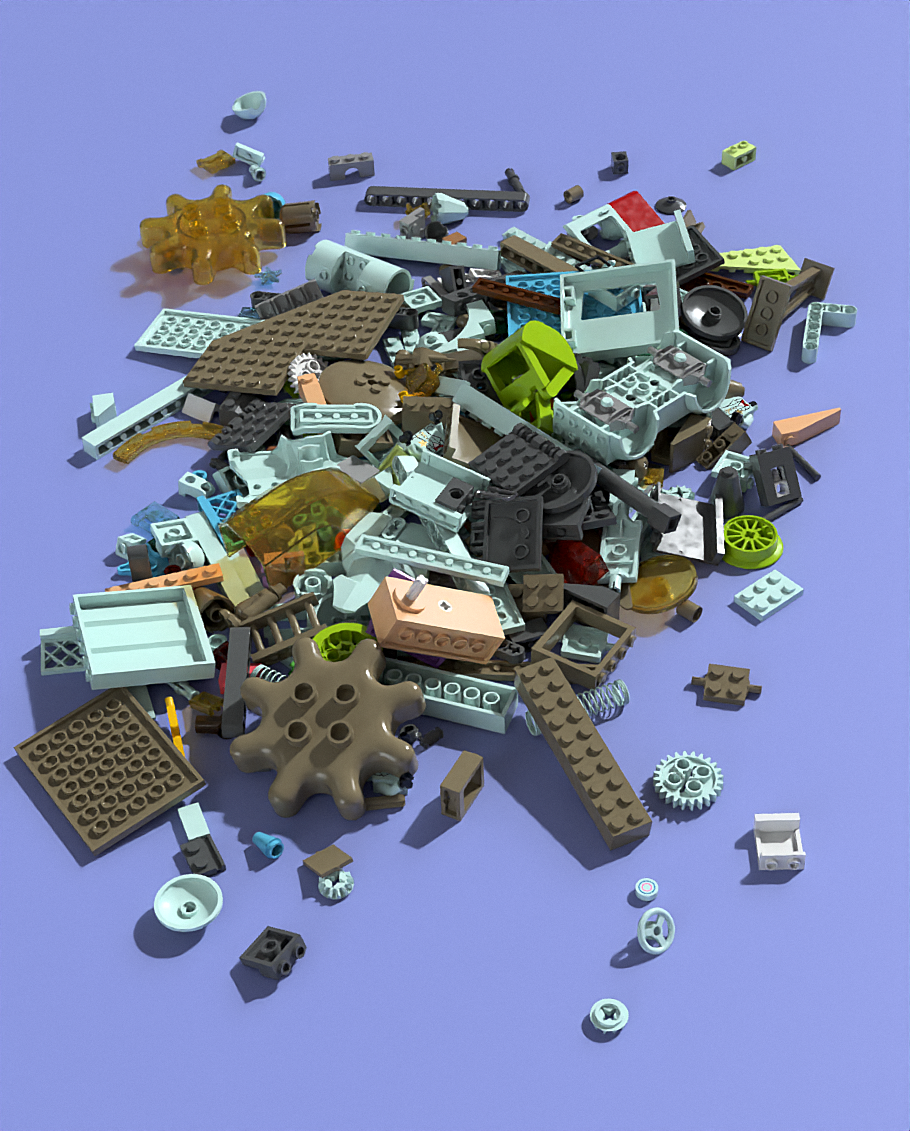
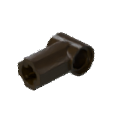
(209, 725)

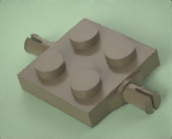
(726, 684)

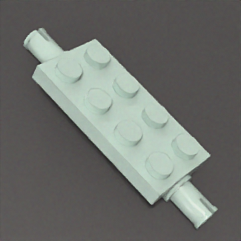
(621, 550)

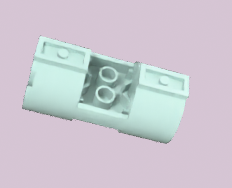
(345, 269)

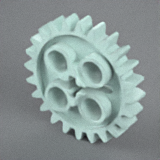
(700, 788)

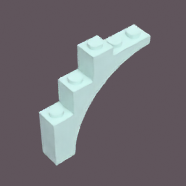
(479, 325)

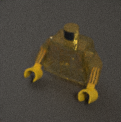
(420, 380)

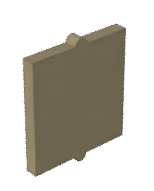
(327, 861)

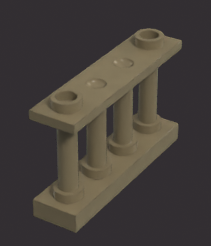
(282, 649)

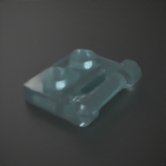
(155, 514)

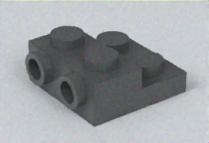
(274, 952)

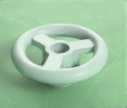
(653, 930)

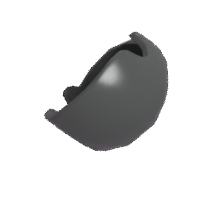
(436, 231)

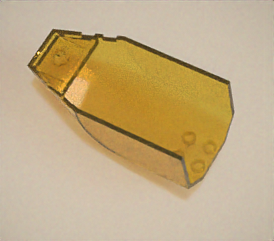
(298, 522)

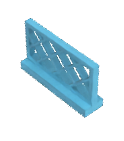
(213, 512)

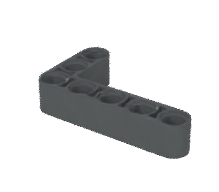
(139, 562)

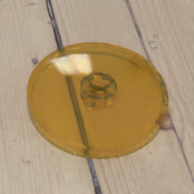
(663, 584)

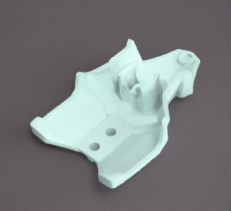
(289, 459)
(365, 572)

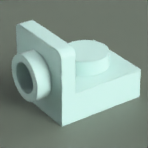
(125, 541)

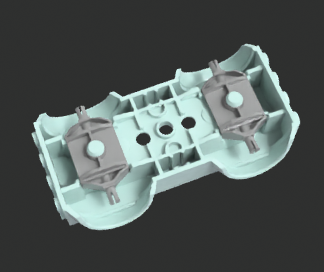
(614, 428)

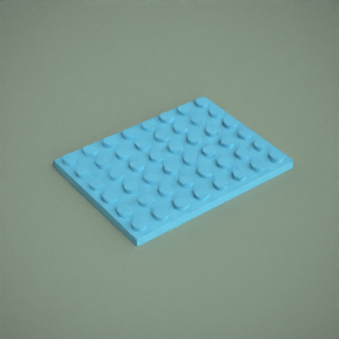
(550, 285)

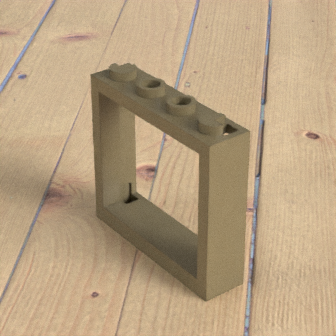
(594, 618)

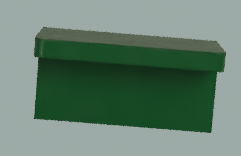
(501, 322)

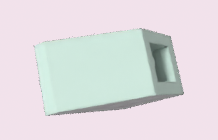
(103, 409)

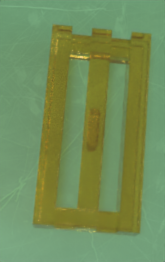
(205, 705)

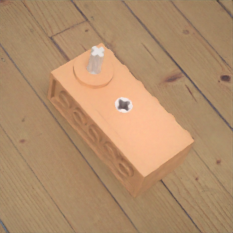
(435, 620)

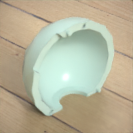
(250, 105)

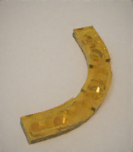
(164, 432)

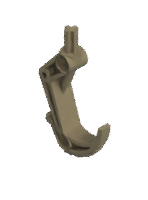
(476, 351)

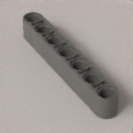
(236, 673)

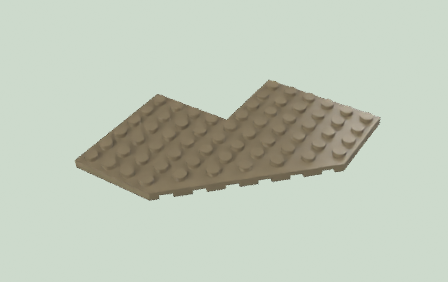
(259, 355)

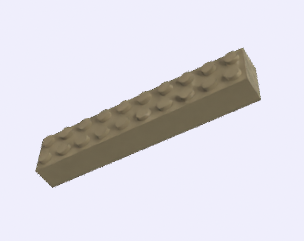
(582, 754)

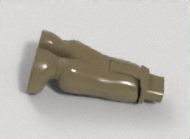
(253, 606)

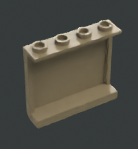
(466, 438)

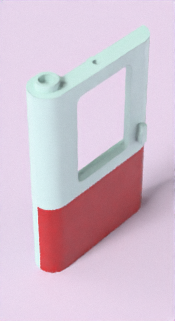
(628, 210)

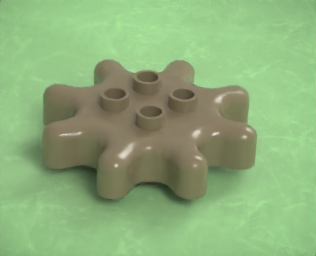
(328, 728)

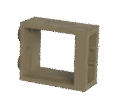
(462, 785)

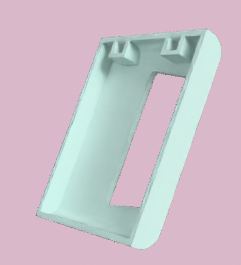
(618, 334)

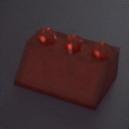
(576, 562)

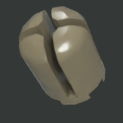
(301, 217)

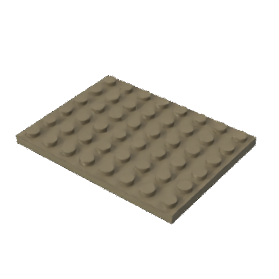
(109, 768)

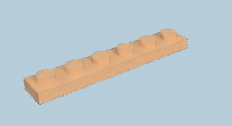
(194, 577)

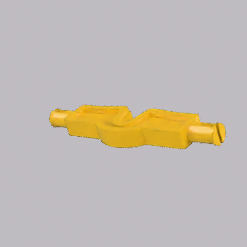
(174, 724)

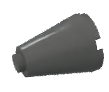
(729, 487)

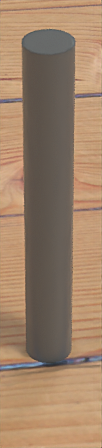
(804, 464)
(784, 508)

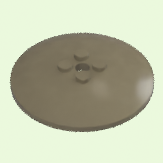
(364, 382)

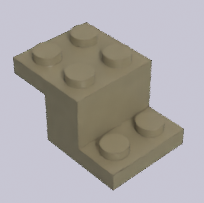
(539, 595)

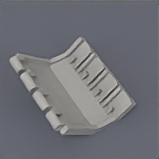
(289, 300)

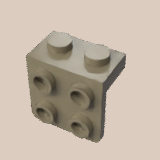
(661, 450)

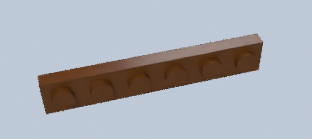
(517, 295)

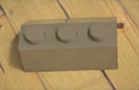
(417, 410)

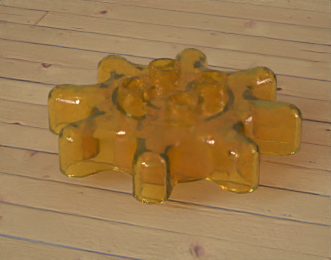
(212, 234)

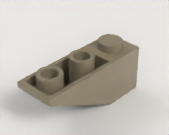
(733, 440)

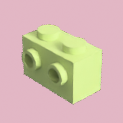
(738, 155)

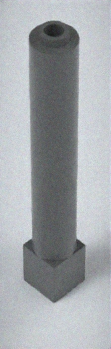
(659, 515)

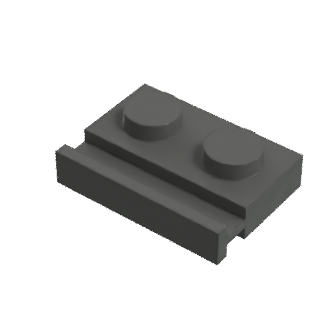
(203, 856)

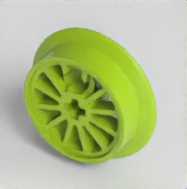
(751, 534)
(342, 635)

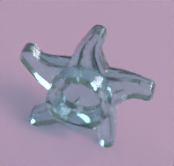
(268, 276)

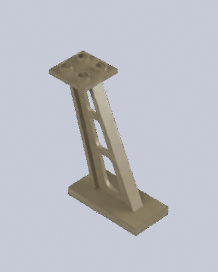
(772, 301)

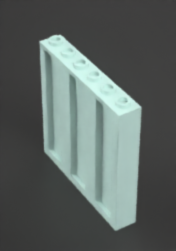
(141, 637)

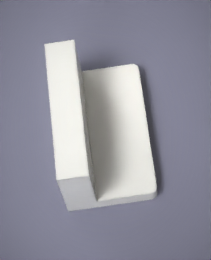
(199, 408)

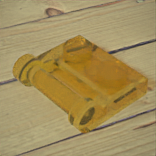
(216, 161)

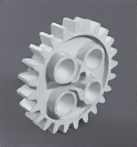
(303, 365)

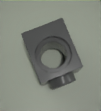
(619, 162)

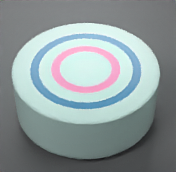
(646, 889)

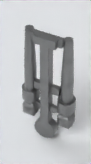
(496, 494)

